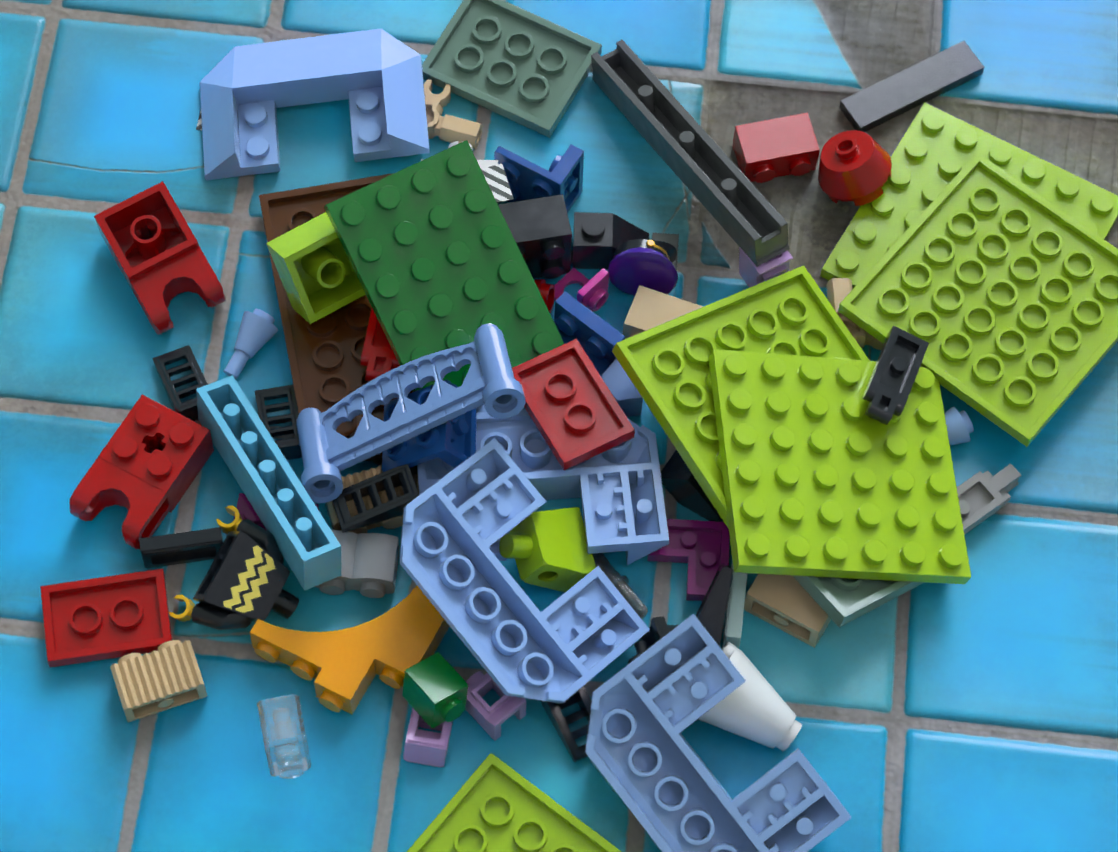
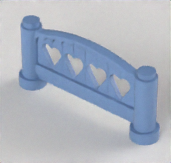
(487, 383)

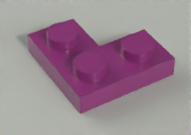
(700, 545)

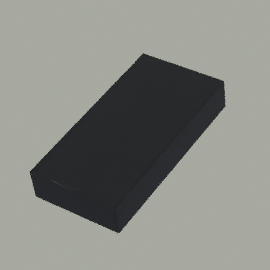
(181, 547)

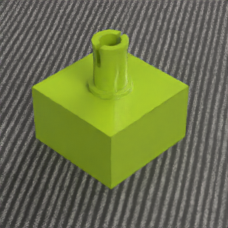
(315, 269)

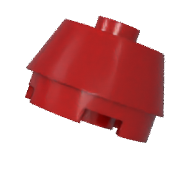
(853, 168)

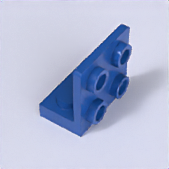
(533, 182)
(591, 331)
(449, 442)

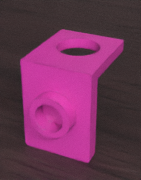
(594, 291)

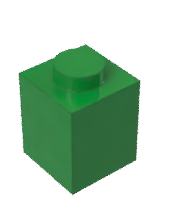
(435, 690)

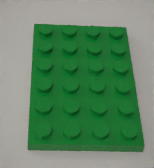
(441, 261)

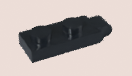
(894, 375)

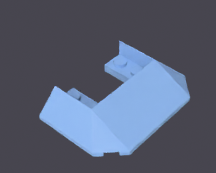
(254, 80)
(617, 488)
(450, 561)
(663, 780)

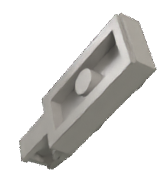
(985, 495)

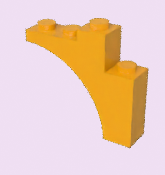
(351, 657)

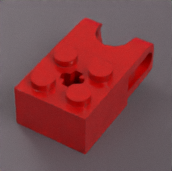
(164, 263)
(144, 468)

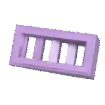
(426, 746)

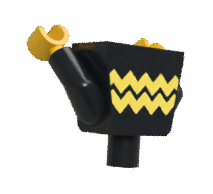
(242, 580)

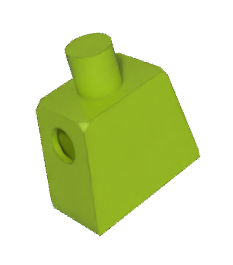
(550, 549)

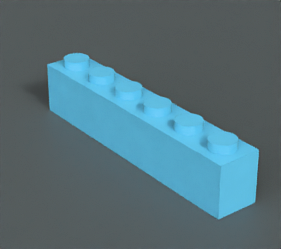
(269, 483)

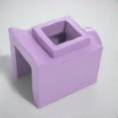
(757, 274)
(491, 717)

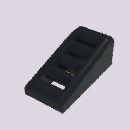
(189, 407)
(289, 447)
(380, 512)
(715, 603)
(561, 723)

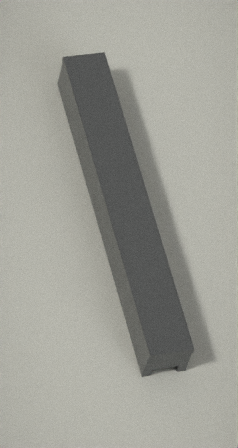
(691, 154)

